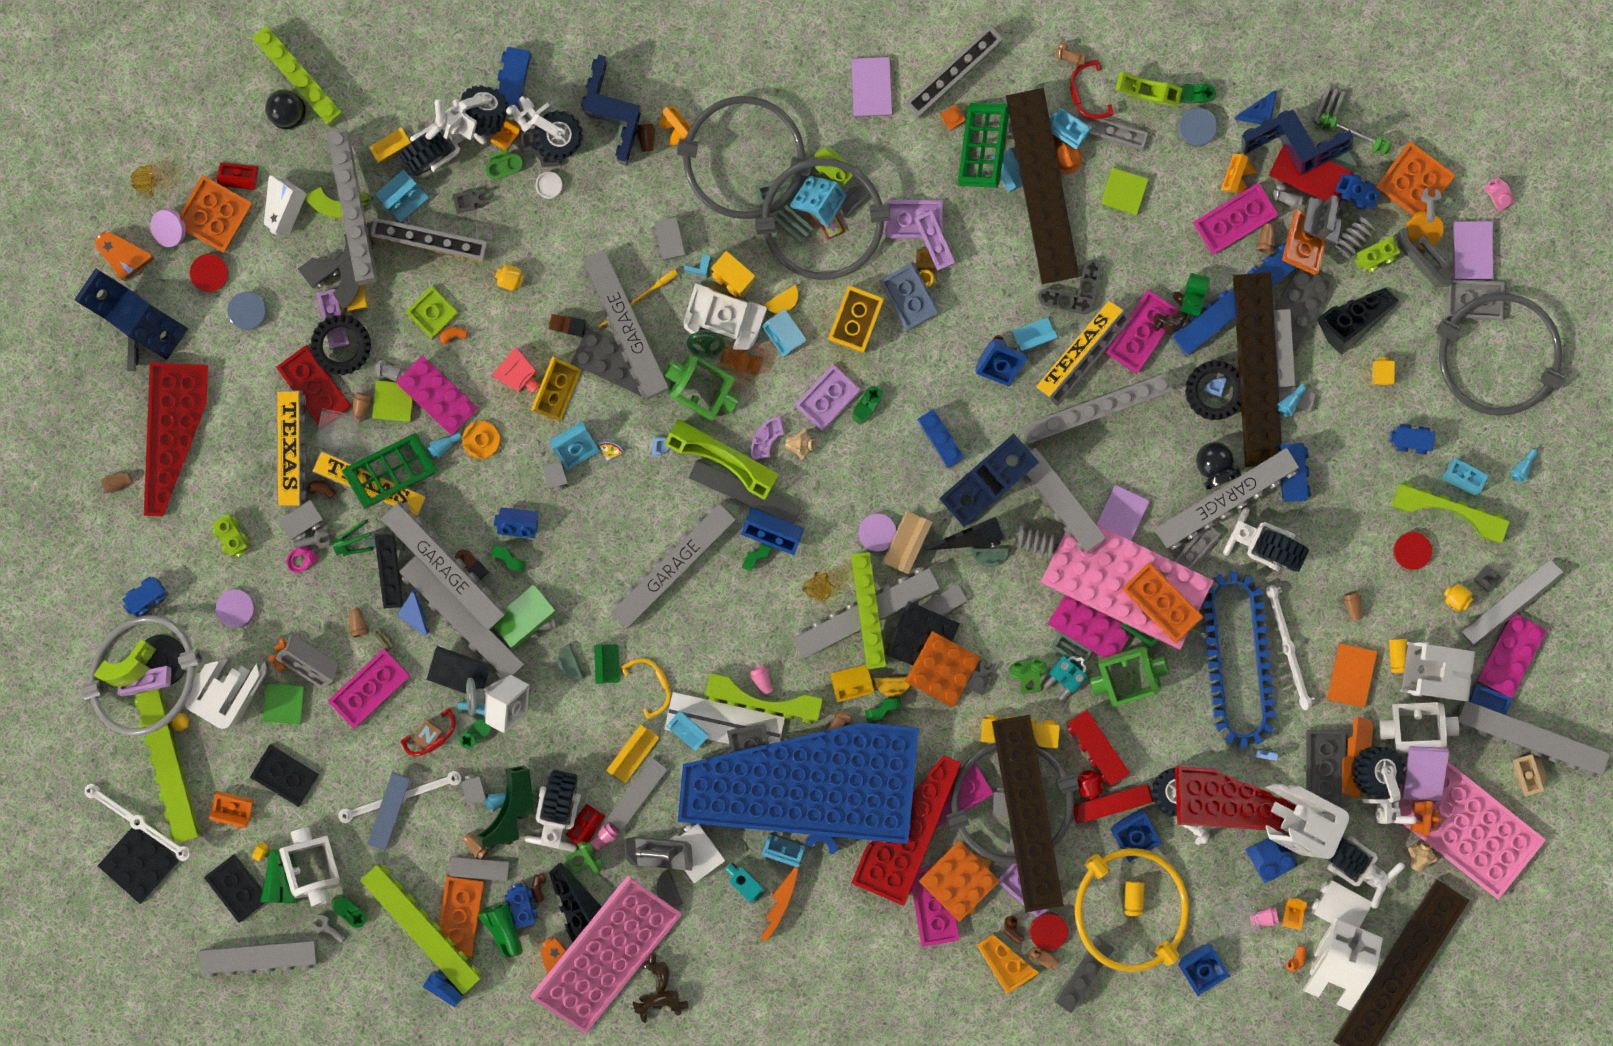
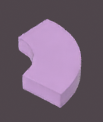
(765, 437)

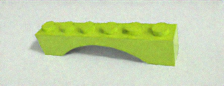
(298, 76)
(689, 440)
(1487, 526)
(868, 611)
(724, 688)

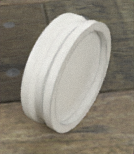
(548, 185)

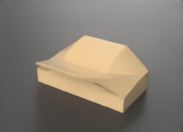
(1530, 774)

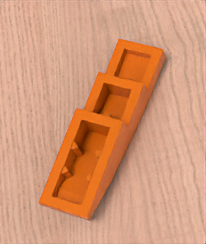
(1359, 741)
(782, 896)

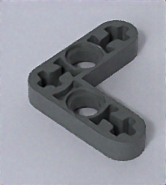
(1082, 295)

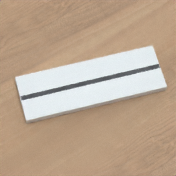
(719, 717)

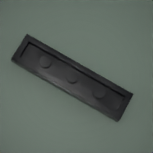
(388, 570)

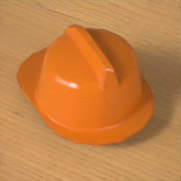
(1068, 157)

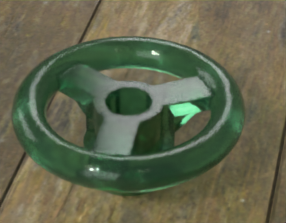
(705, 339)

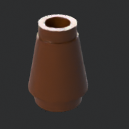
(646, 136)

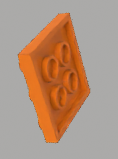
(1410, 176)
(214, 213)
(942, 669)
(958, 881)

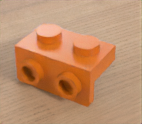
(231, 809)

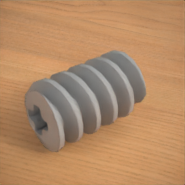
(1354, 237)
(1034, 540)

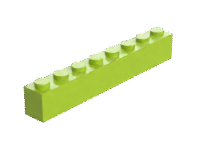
(168, 767)
(421, 928)

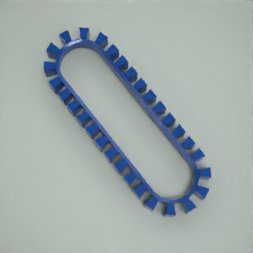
(1264, 653)

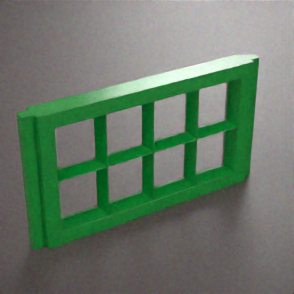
(979, 180)
(358, 487)

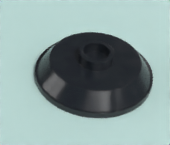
(166, 655)

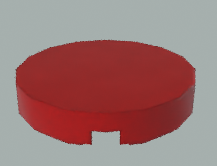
(209, 273)
(1412, 550)
(1048, 931)

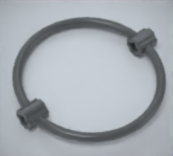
(688, 149)
(767, 225)
(1550, 377)
(959, 819)

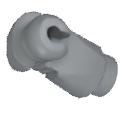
(1288, 198)
(390, 372)
(549, 625)

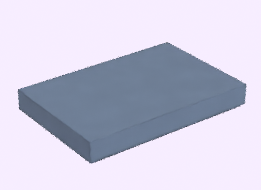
(909, 296)

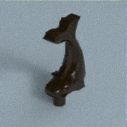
(1171, 323)
(660, 972)
(667, 998)

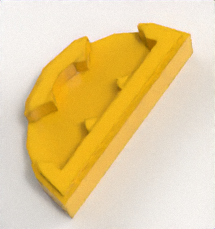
(784, 301)
(891, 686)

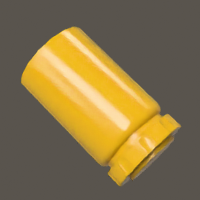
(1398, 654)
(1134, 898)

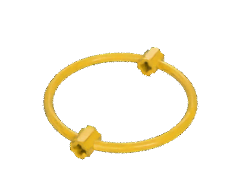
(1098, 868)

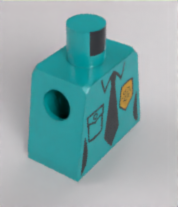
(752, 889)

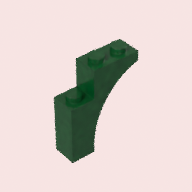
(517, 804)

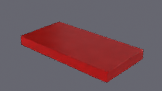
(1319, 182)
(305, 374)

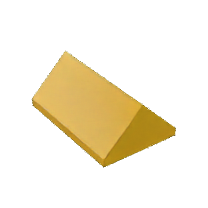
(556, 389)

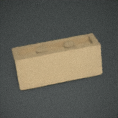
(907, 542)

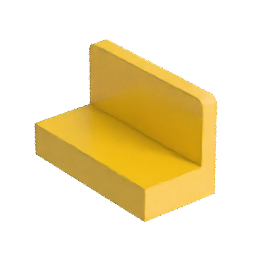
(852, 683)

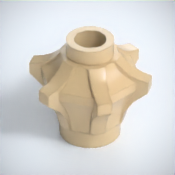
(800, 444)
(1421, 856)

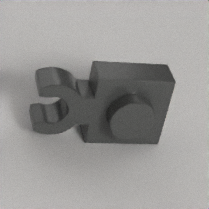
(466, 201)
(979, 681)

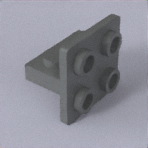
(1323, 219)

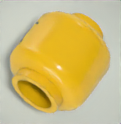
(509, 277)
(1458, 597)

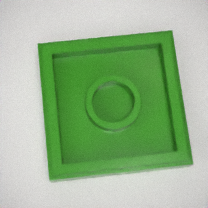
(283, 703)

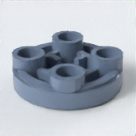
(1197, 126)
(247, 310)

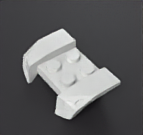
(724, 316)

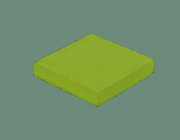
(1124, 191)
(432, 312)
(391, 402)

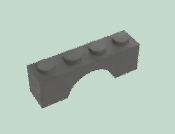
(318, 272)
(1082, 977)

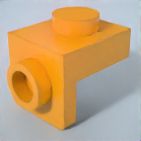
(507, 135)
(1294, 913)

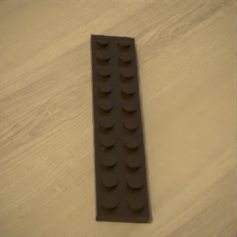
(1042, 186)
(1257, 366)
(1027, 813)
(1402, 967)

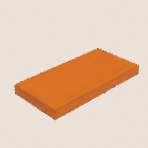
(1162, 603)
(460, 910)

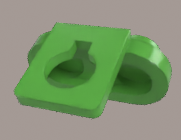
(503, 165)
(1028, 671)
(585, 849)

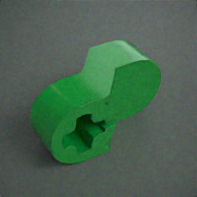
(1204, 93)
(871, 397)
(504, 553)
(752, 557)
(878, 713)
(469, 737)
(355, 917)

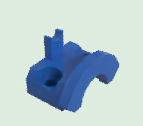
(826, 839)

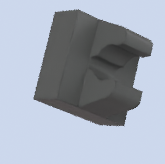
(1487, 578)

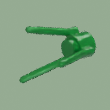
(342, 545)

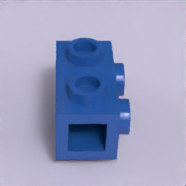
(1355, 190)
(1407, 438)
(516, 522)
(141, 599)
(519, 899)

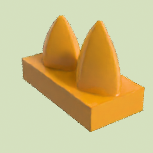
(670, 118)
(1233, 180)

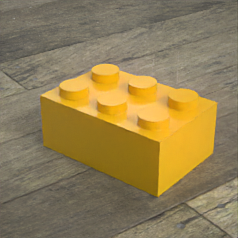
(733, 275)
(855, 319)

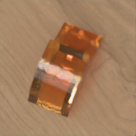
(740, 361)

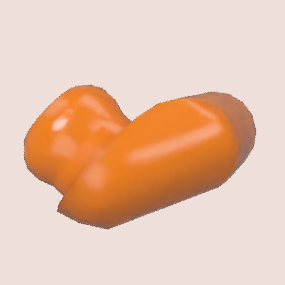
(452, 332)
(1297, 961)

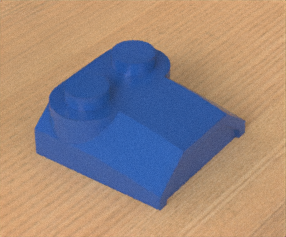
(1000, 362)
(1135, 832)
(1271, 859)
(1203, 968)
(443, 988)

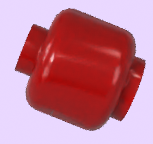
(1090, 784)

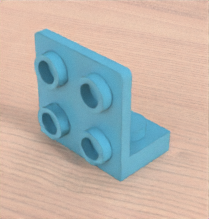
(819, 197)

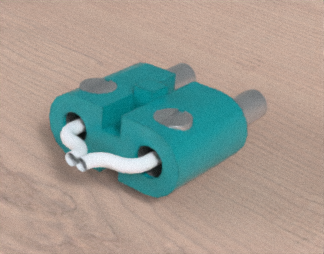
(1068, 674)

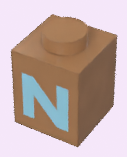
(427, 734)

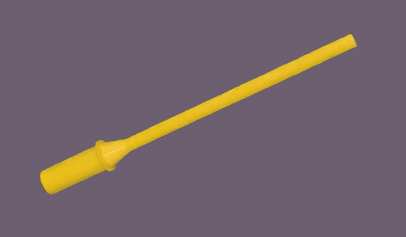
(660, 283)

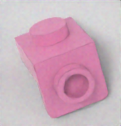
(1499, 193)

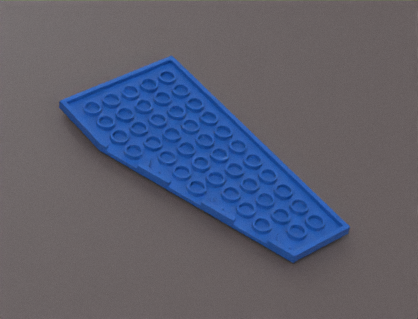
(823, 784)

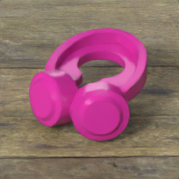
(311, 558)

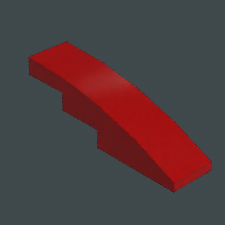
(1112, 803)

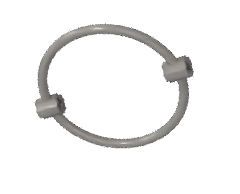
(188, 660)

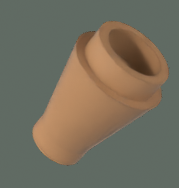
(1266, 241)
(361, 404)
(115, 482)
(1353, 603)
(357, 625)
(478, 851)

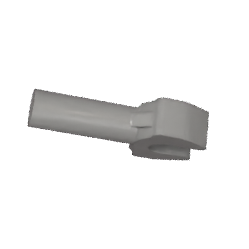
(1430, 201)
(321, 543)
(327, 928)

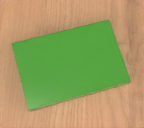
(524, 617)

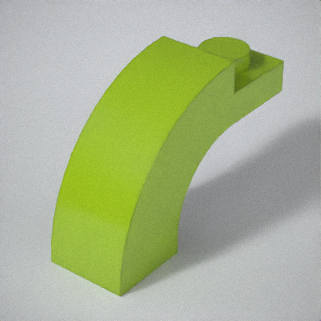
(1148, 91)
(328, 207)
(128, 670)

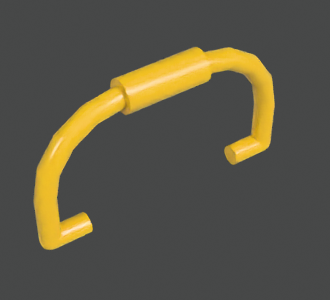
(662, 678)

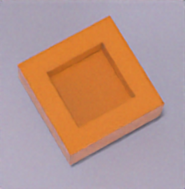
(952, 117)

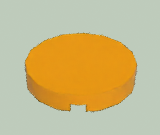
(1418, 226)
(481, 445)

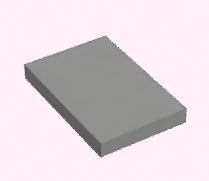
(1467, 290)

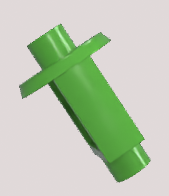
(680, 375)
(1153, 668)

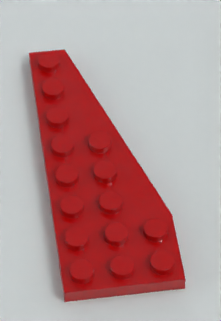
(174, 412)
(1220, 801)
(892, 867)

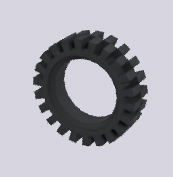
(340, 367)
(1192, 390)

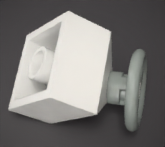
(503, 701)

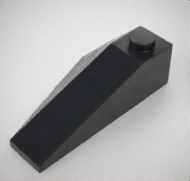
(1350, 322)
(979, 535)
(576, 901)

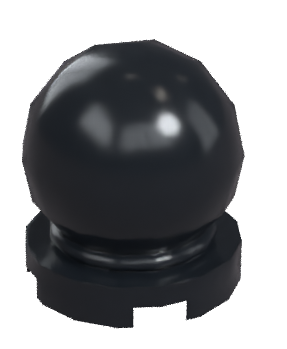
(285, 109)
(1216, 463)

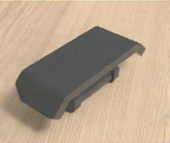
(1418, 259)
(658, 853)

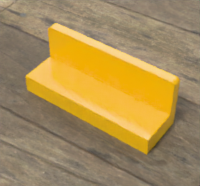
(633, 753)

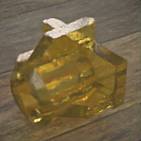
(143, 180)
(818, 586)

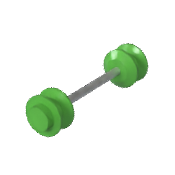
(1377, 144)

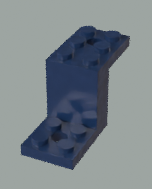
(611, 109)
(1296, 141)
(131, 314)
(989, 480)

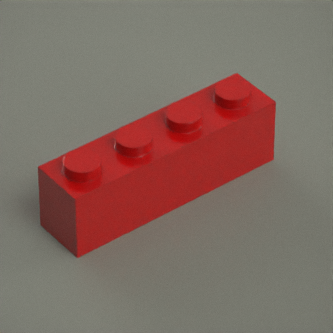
(1097, 747)

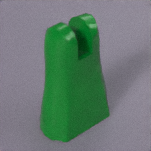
(276, 885)
(500, 924)

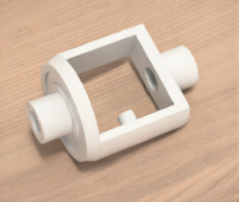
(1445, 725)
(316, 891)

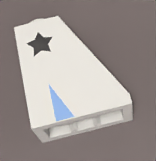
(282, 205)

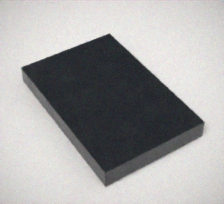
(454, 669)
(284, 775)
(235, 887)

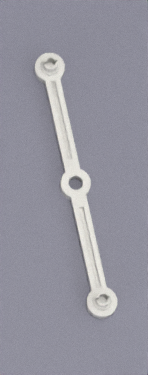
(1288, 647)
(453, 778)
(183, 853)

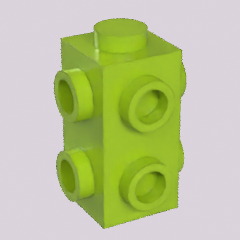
(834, 174)
(1374, 255)
(233, 540)

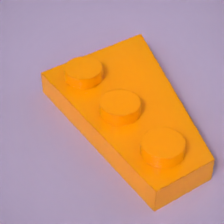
(1005, 964)

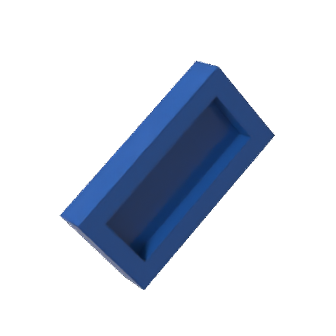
(1490, 699)

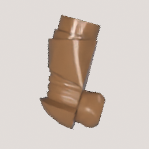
(1072, 57)
(839, 720)
(1044, 958)

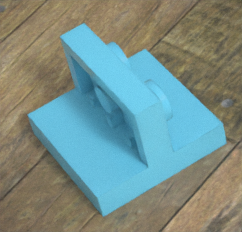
(402, 196)
(574, 445)

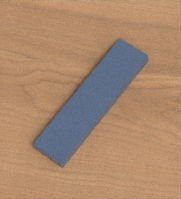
(388, 811)

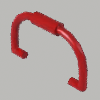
(1075, 94)
(435, 744)

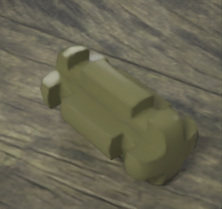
(384, 638)

